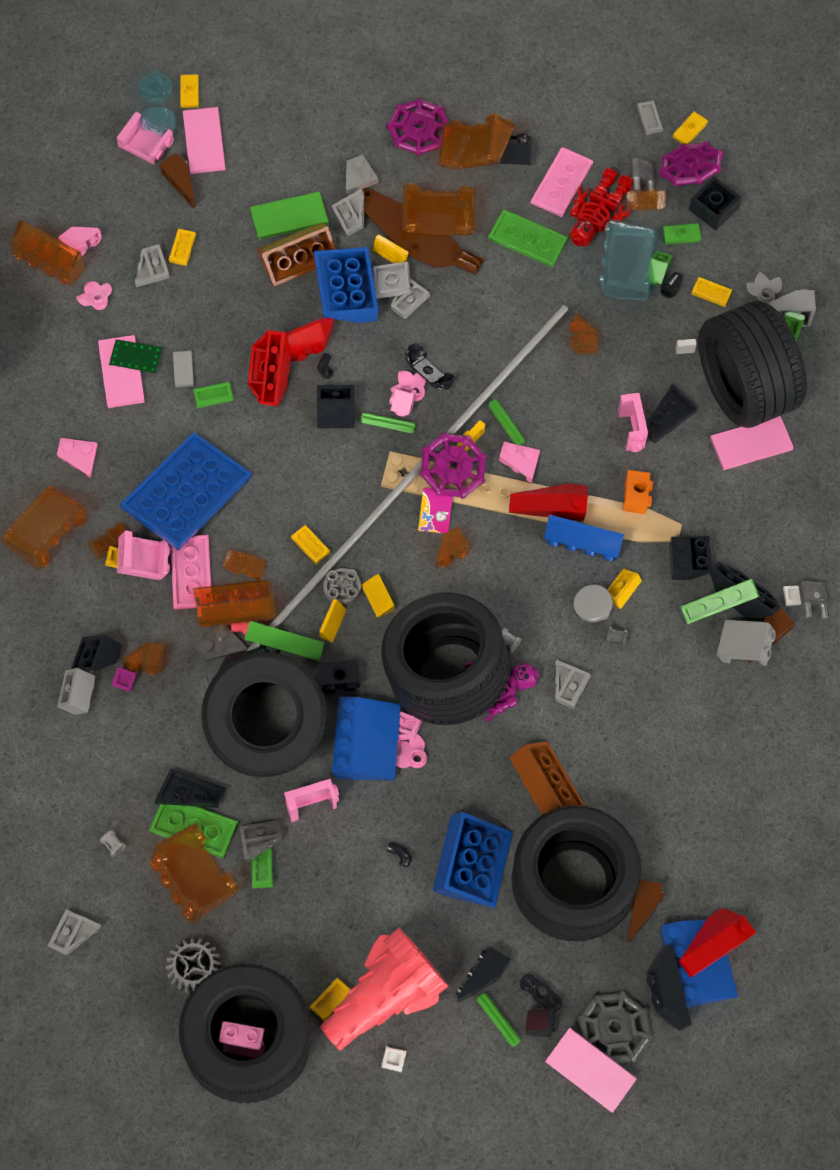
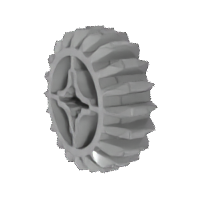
(188, 974)

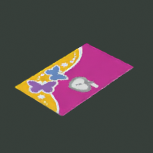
(434, 512)

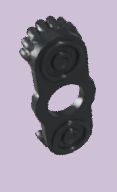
(551, 1000)

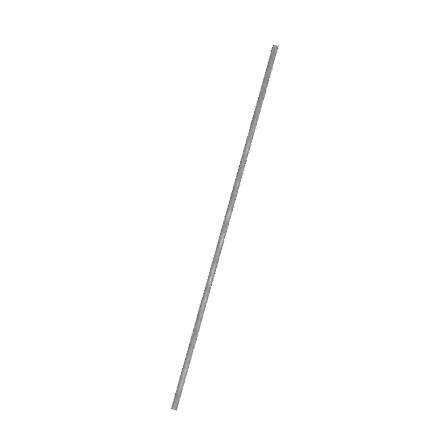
(413, 473)

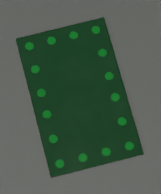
(135, 356)

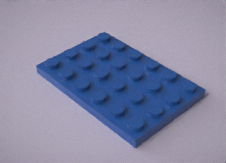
(185, 491)

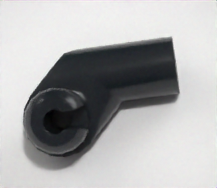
(323, 367)
(402, 852)

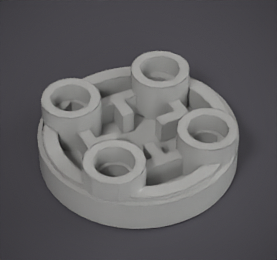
(342, 585)
(593, 603)

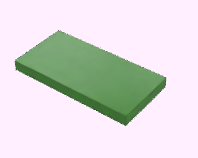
(288, 215)
(528, 238)
(215, 827)

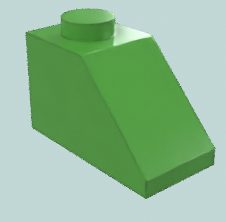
(659, 266)

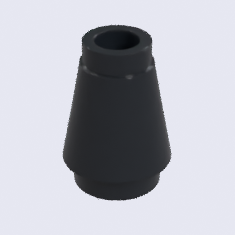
(671, 285)

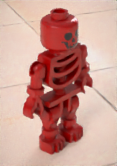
(594, 214)

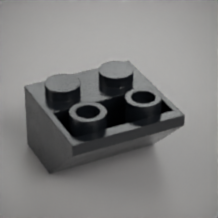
(518, 150)
(335, 406)
(689, 557)

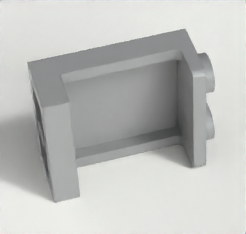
(746, 641)

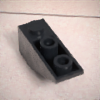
(487, 972)

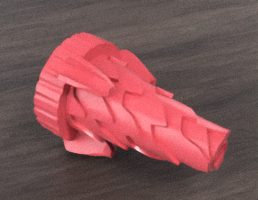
(396, 982)

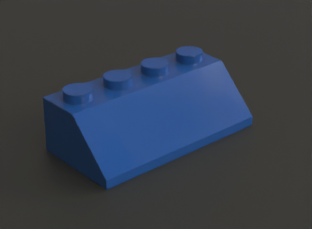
(583, 537)

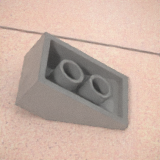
(799, 302)

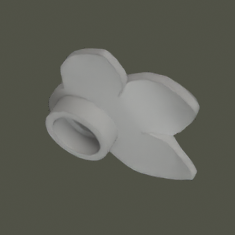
(762, 286)

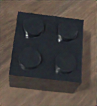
(714, 203)

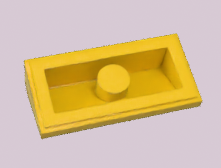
(623, 587)
(378, 596)
(332, 621)

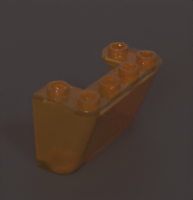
(474, 145)
(438, 212)
(43, 526)
(191, 873)

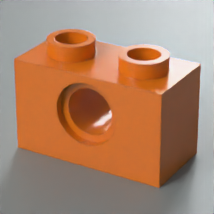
(637, 492)

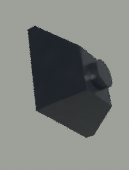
(96, 653)

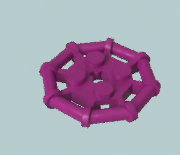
(414, 134)
(689, 162)
(452, 476)

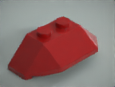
(310, 338)
(270, 367)

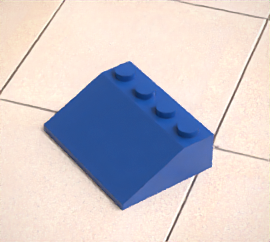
(346, 284)
(366, 739)
(472, 860)
(710, 984)

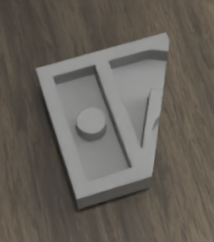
(351, 212)
(151, 266)
(72, 932)

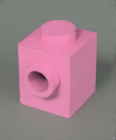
(402, 401)

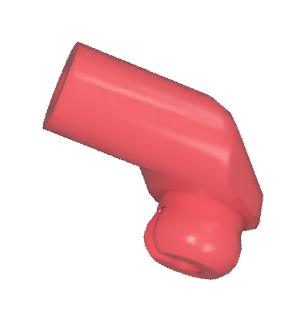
(240, 627)

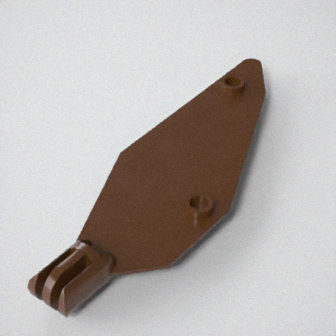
(431, 249)

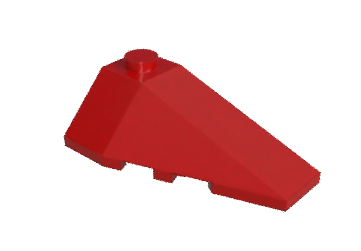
(562, 501)
(716, 938)

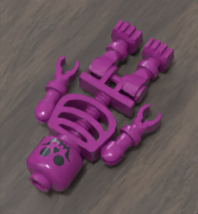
(522, 678)

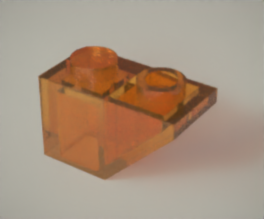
(584, 336)
(452, 546)
(146, 657)

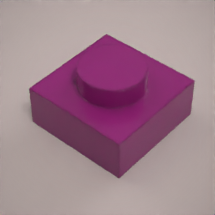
(124, 679)

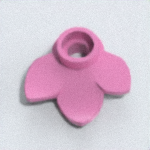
(95, 295)
(411, 381)
(409, 750)

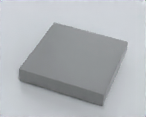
(392, 279)

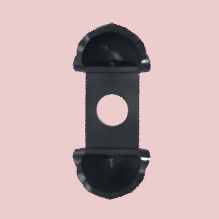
(417, 360)

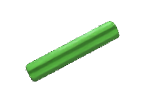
(387, 422)
(506, 422)
(498, 1019)

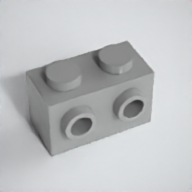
(76, 691)

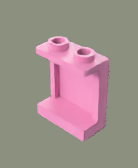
(143, 142)
(631, 406)
(142, 557)
(309, 795)
(243, 1040)

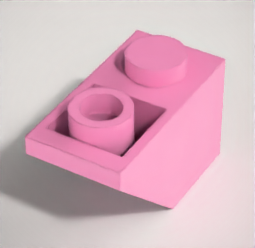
(81, 238)

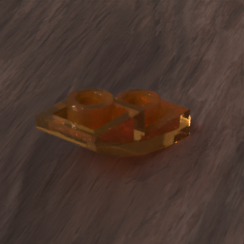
(646, 200)
(101, 544)
(243, 563)

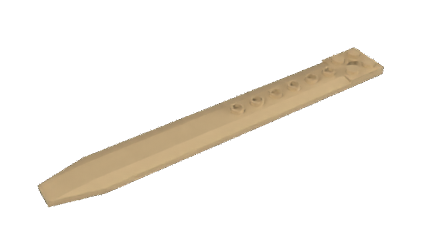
(496, 493)

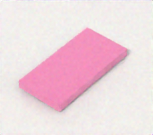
(204, 140)
(562, 182)
(121, 384)
(751, 444)
(190, 570)
(591, 1070)

